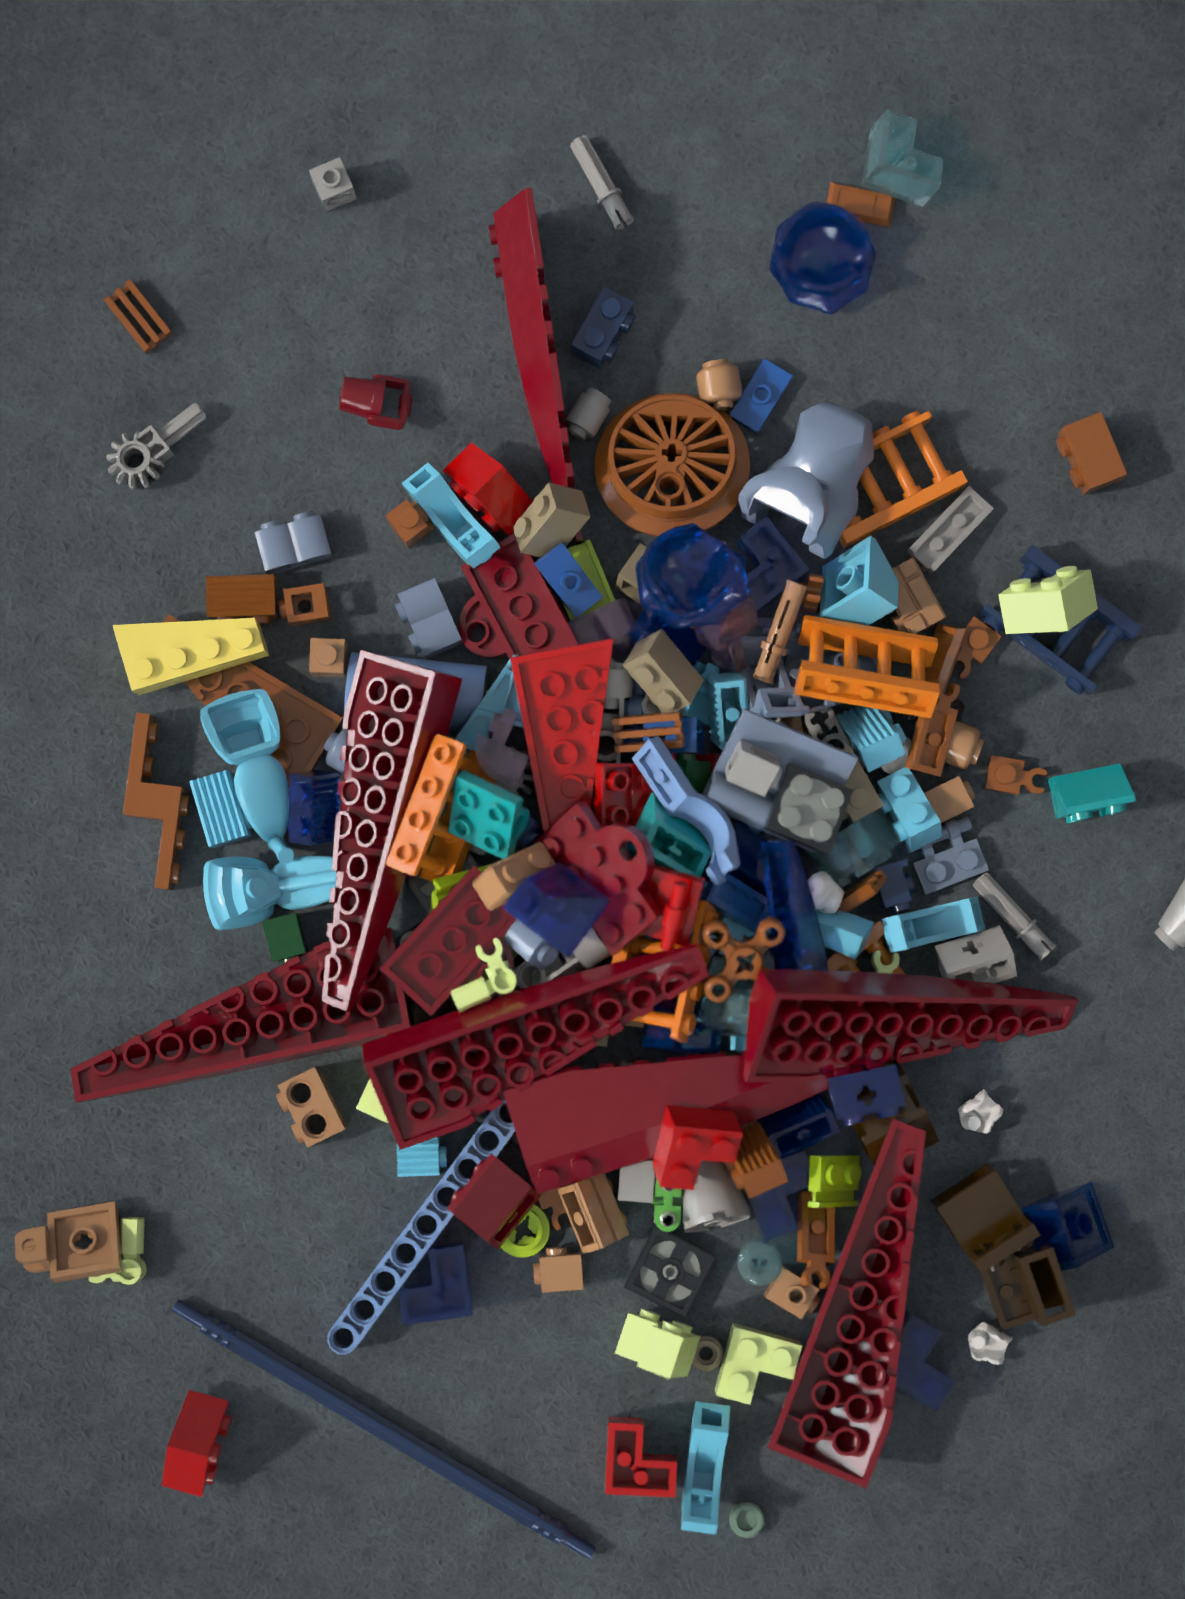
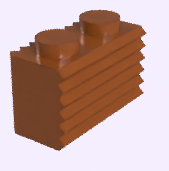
(242, 597)
(757, 1163)

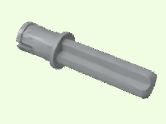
(608, 194)
(1014, 916)

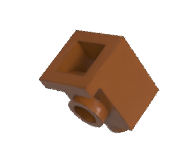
(409, 522)
(315, 594)

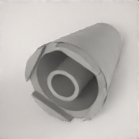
(713, 1200)

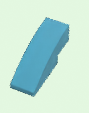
(844, 932)

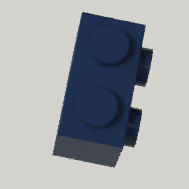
(602, 328)

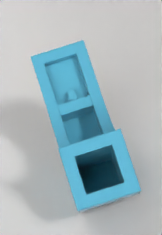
(450, 516)
(933, 924)
(704, 1467)

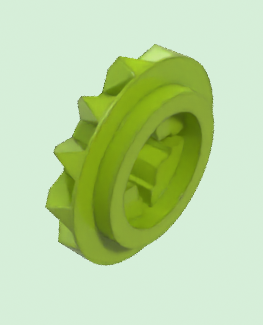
(529, 1244)

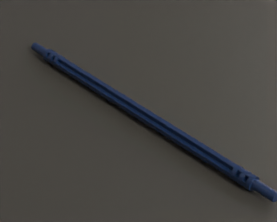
(384, 1429)

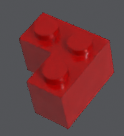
(487, 487)
(693, 1136)
(194, 1443)
(630, 1469)

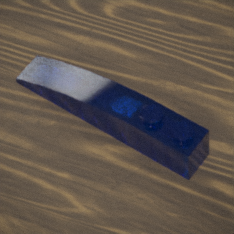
(793, 904)

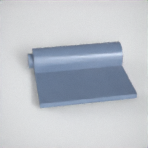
(791, 748)

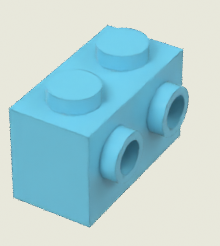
(909, 808)

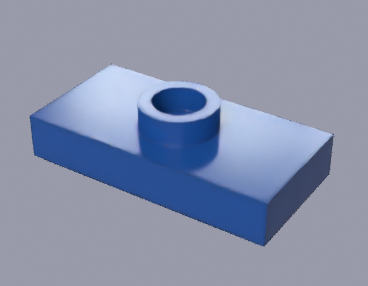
(760, 396)
(568, 580)
(737, 902)

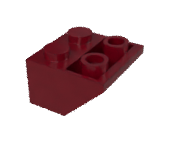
(493, 1201)

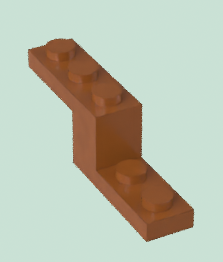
(156, 801)

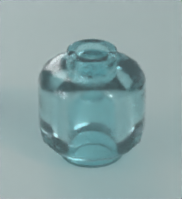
(756, 1273)

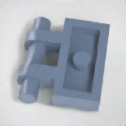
(952, 864)

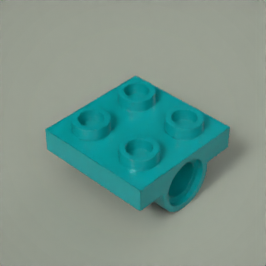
(487, 815)

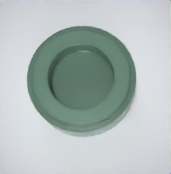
(746, 1519)

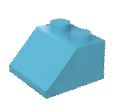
(859, 585)

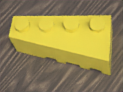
(181, 651)

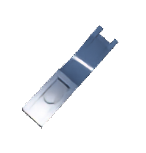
(682, 801)

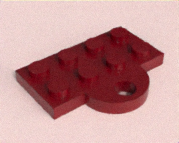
(513, 606)
(603, 861)
(443, 946)

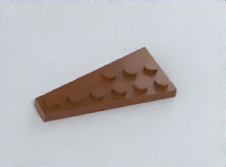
(301, 720)

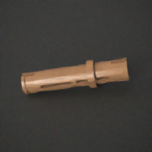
(779, 632)

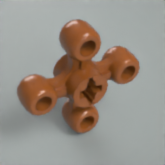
(733, 948)

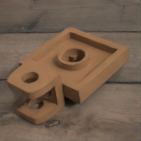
(56, 1248)

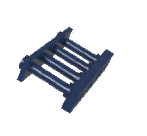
(1118, 627)

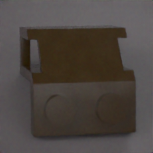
(874, 1129)
(985, 1219)
(1027, 1287)

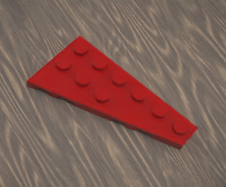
(562, 719)

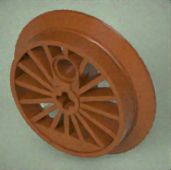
(654, 462)

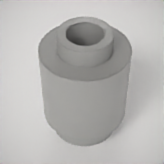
(588, 414)

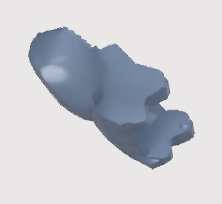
(815, 476)

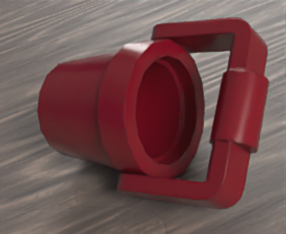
(365, 399)

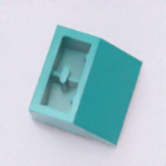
(1089, 791)
(673, 840)

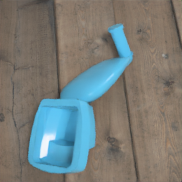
(245, 734)
(245, 890)

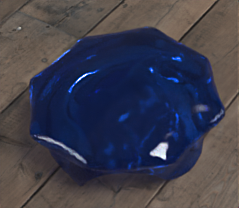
(822, 257)
(690, 577)

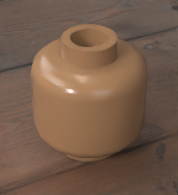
(719, 384)
(964, 746)

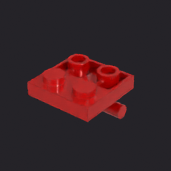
(619, 793)
(679, 900)

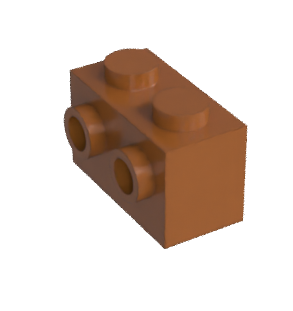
(1091, 454)

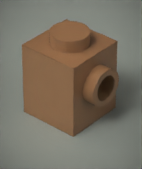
(559, 1270)
(791, 1295)

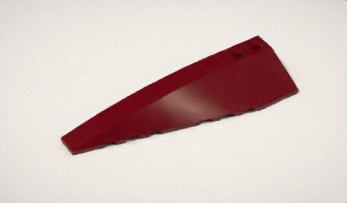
(532, 331)
(390, 729)
(847, 1020)
(251, 1027)
(459, 1063)
(612, 1116)
(850, 1365)

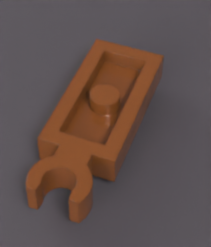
(934, 734)
(815, 1240)

